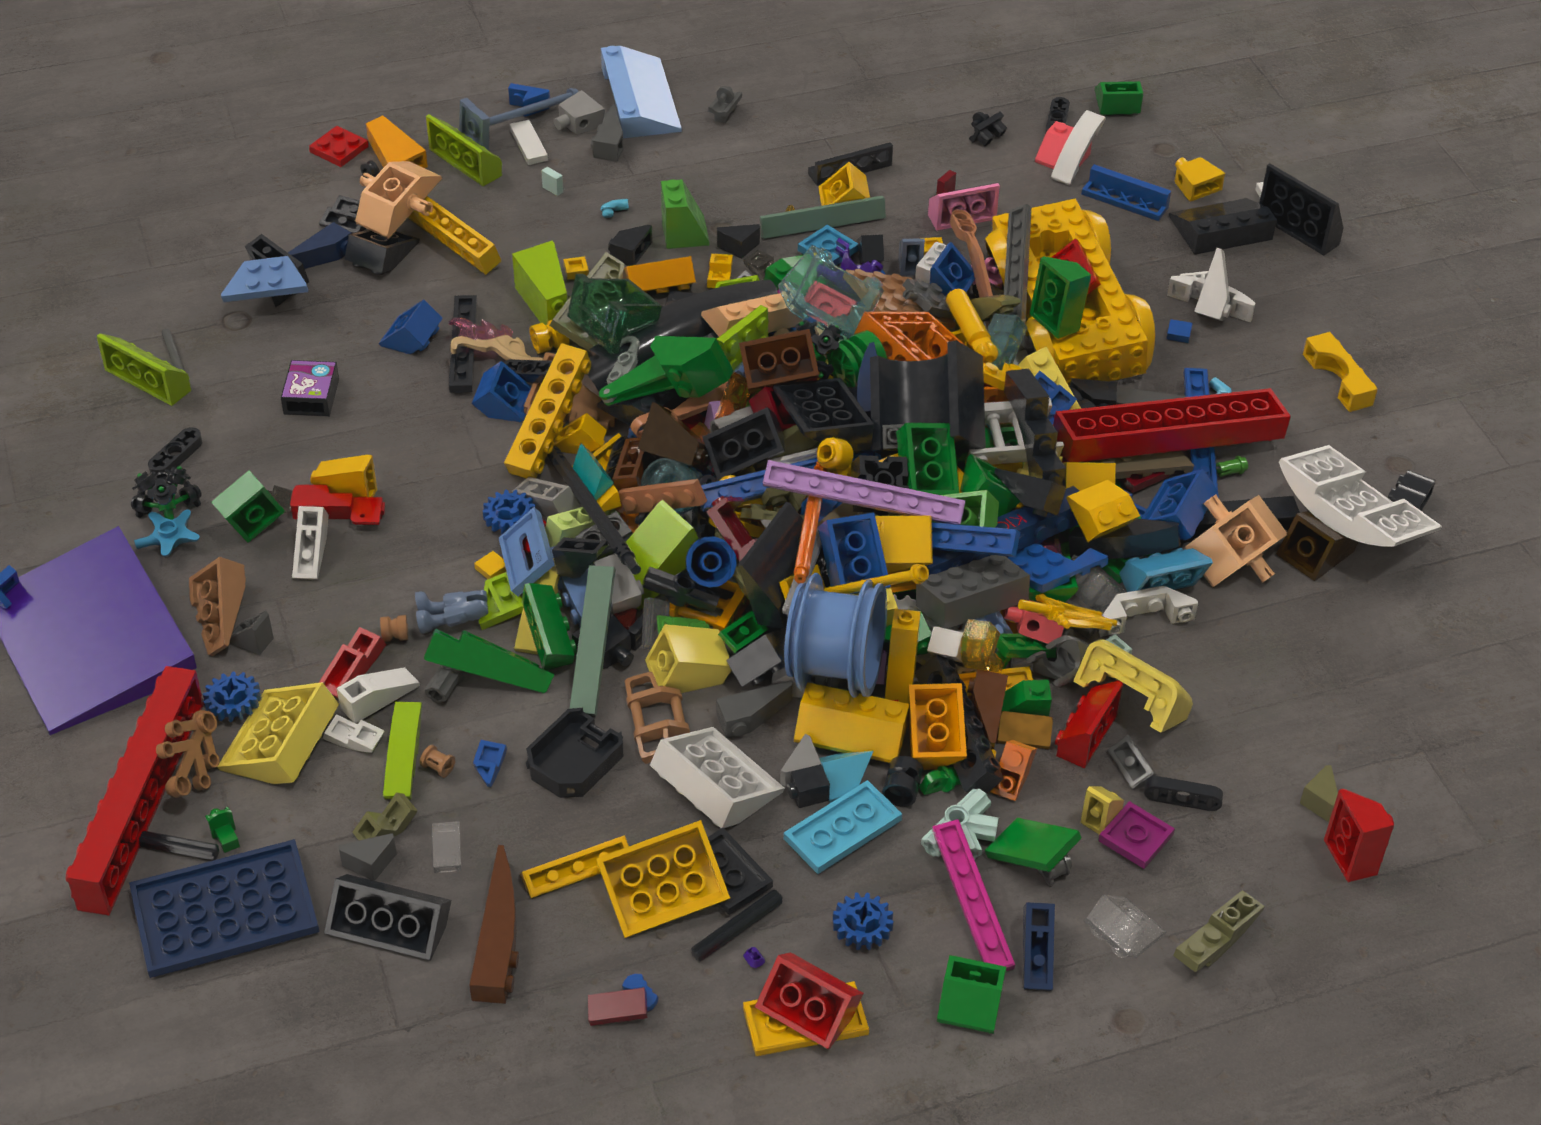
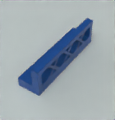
(1128, 190)

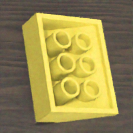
(280, 733)

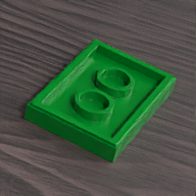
(1033, 844)

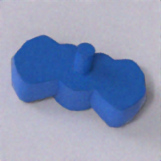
(637, 981)

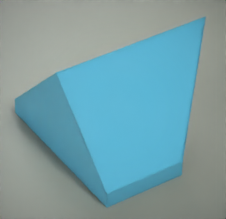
(844, 771)

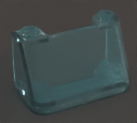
(828, 294)

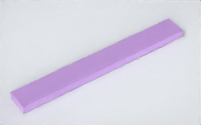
(863, 492)

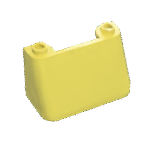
(1167, 698)

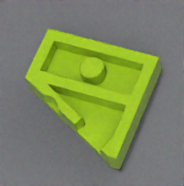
(501, 601)

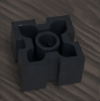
(890, 472)

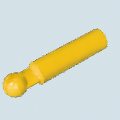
(971, 325)

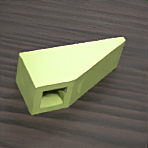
(568, 524)

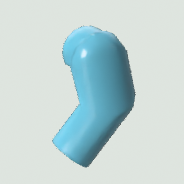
(614, 205)
(1219, 386)

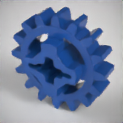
(506, 509)
(232, 696)
(876, 925)

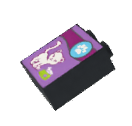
(310, 388)

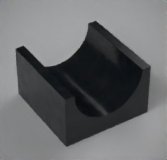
(931, 392)

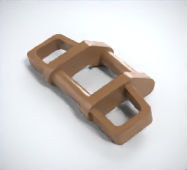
(651, 696)

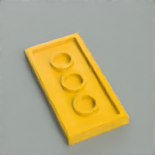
(773, 1036)

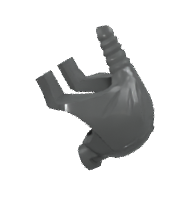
(1068, 659)

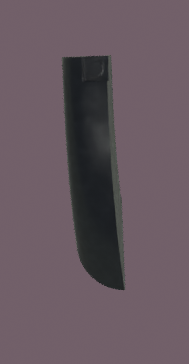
(676, 319)

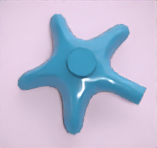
(168, 533)

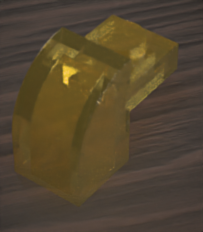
(979, 646)

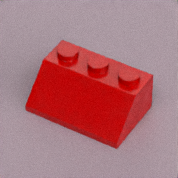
(1089, 724)
(1358, 835)
(808, 999)

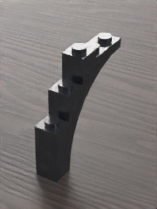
(1038, 434)

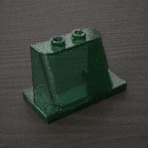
(611, 309)

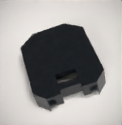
(565, 762)

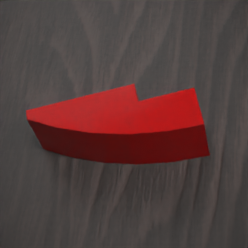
(353, 659)

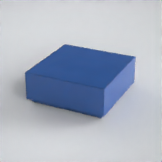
(1179, 331)

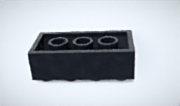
(387, 916)

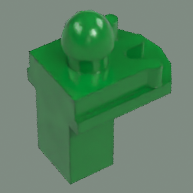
(223, 827)

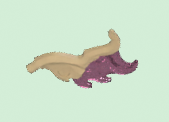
(489, 338)

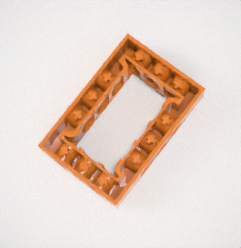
(915, 338)

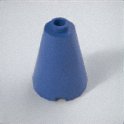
(719, 561)

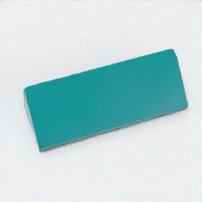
(591, 472)

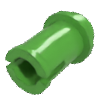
(1236, 465)

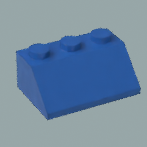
(1182, 501)
(852, 549)

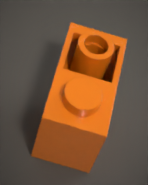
(1015, 768)

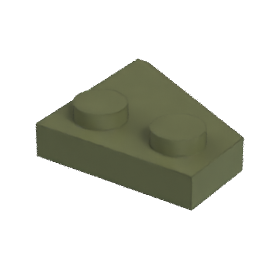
(759, 512)

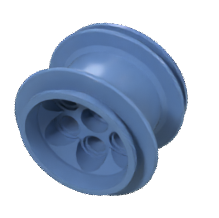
(836, 635)

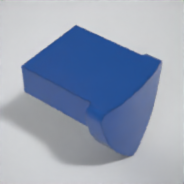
(8, 580)

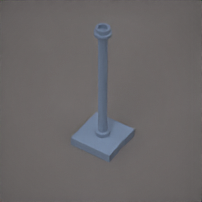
(476, 123)

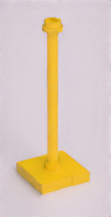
(917, 574)

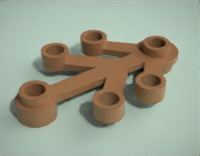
(202, 724)

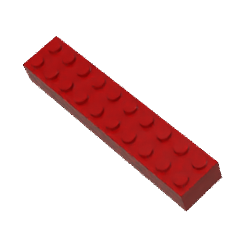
(1171, 425)
(132, 795)

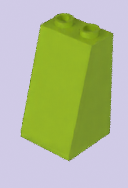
(540, 280)
(661, 544)

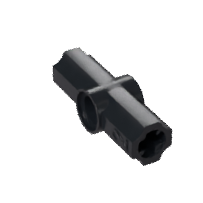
(681, 589)

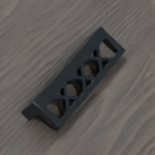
(865, 160)

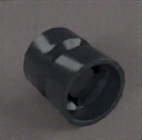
(903, 781)

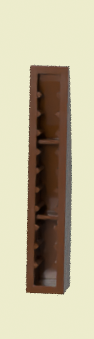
(496, 946)

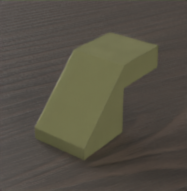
(392, 820)

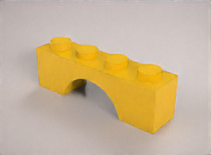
(1328, 354)

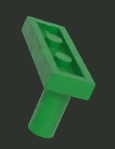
(1020, 646)

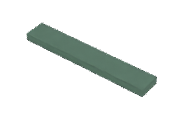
(820, 216)
(592, 639)

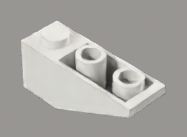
(374, 691)

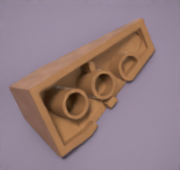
(217, 596)

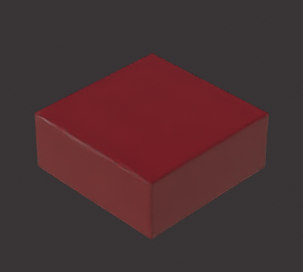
(946, 182)

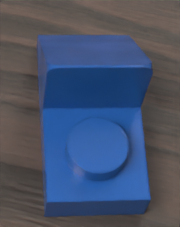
(525, 95)

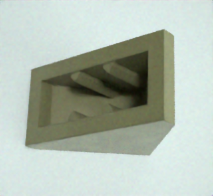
(1321, 793)

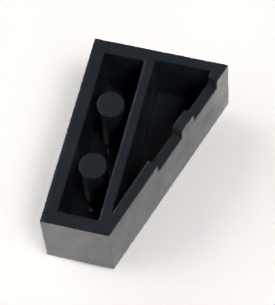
(264, 248)

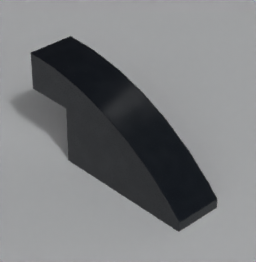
(1133, 540)

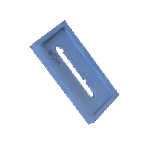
(514, 556)

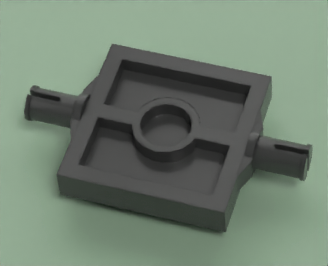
(927, 297)

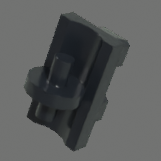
(984, 126)

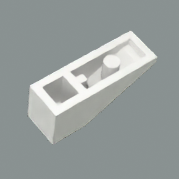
(1215, 292)
(309, 542)

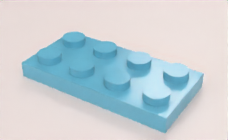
(842, 826)

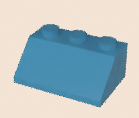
(1173, 570)

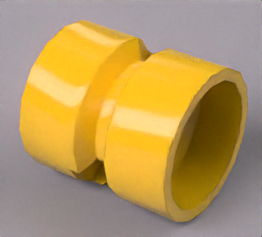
(545, 337)

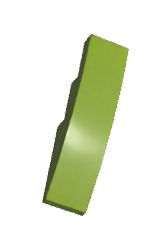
(402, 749)

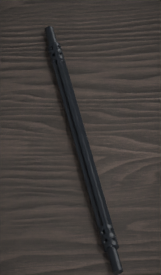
(594, 510)

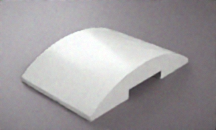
(1340, 499)

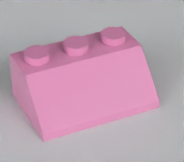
(978, 202)

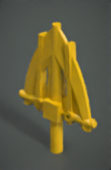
(1067, 614)

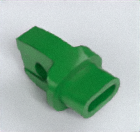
(942, 779)

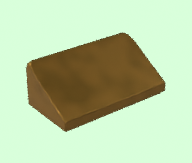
(1026, 729)

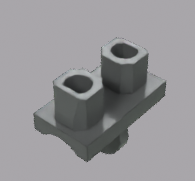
(724, 103)

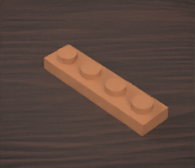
(675, 494)

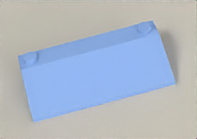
(639, 92)

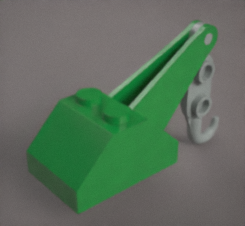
(682, 363)

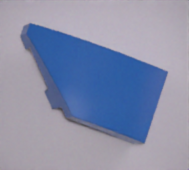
(489, 760)

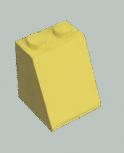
(688, 658)

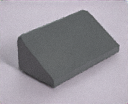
(1131, 762)

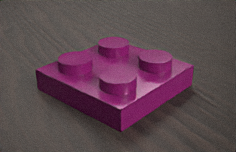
(1136, 834)

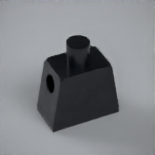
(617, 644)

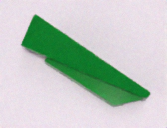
(487, 660)

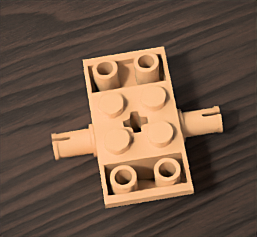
(394, 196)
(1229, 553)

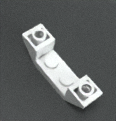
(1176, 605)

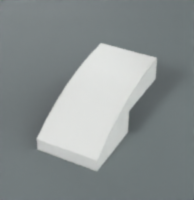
(353, 736)

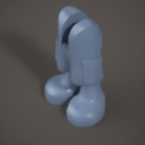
(453, 610)

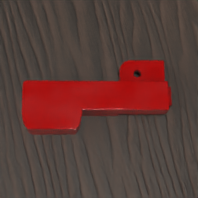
(338, 505)

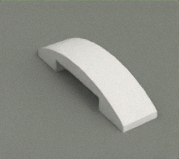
(1076, 147)
(1187, 286)

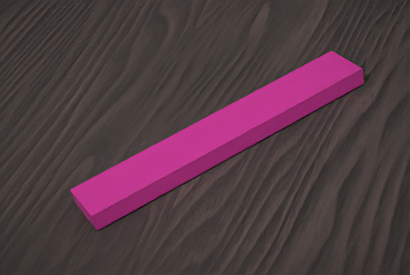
(972, 894)

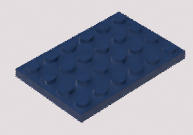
(223, 908)

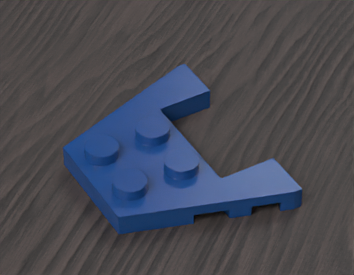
(1051, 568)

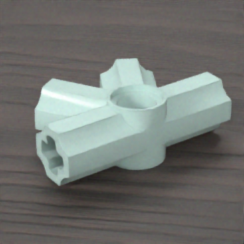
(973, 823)

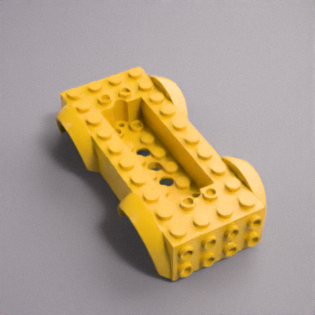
(1115, 327)

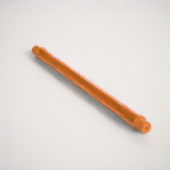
(808, 535)

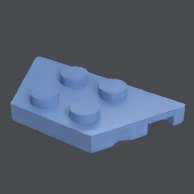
(264, 279)

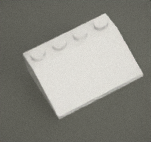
(715, 775)

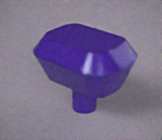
(754, 957)

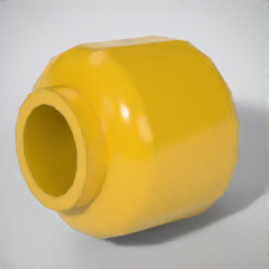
(834, 454)

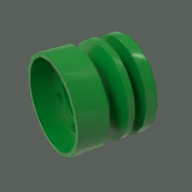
(849, 356)

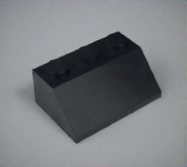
(745, 443)

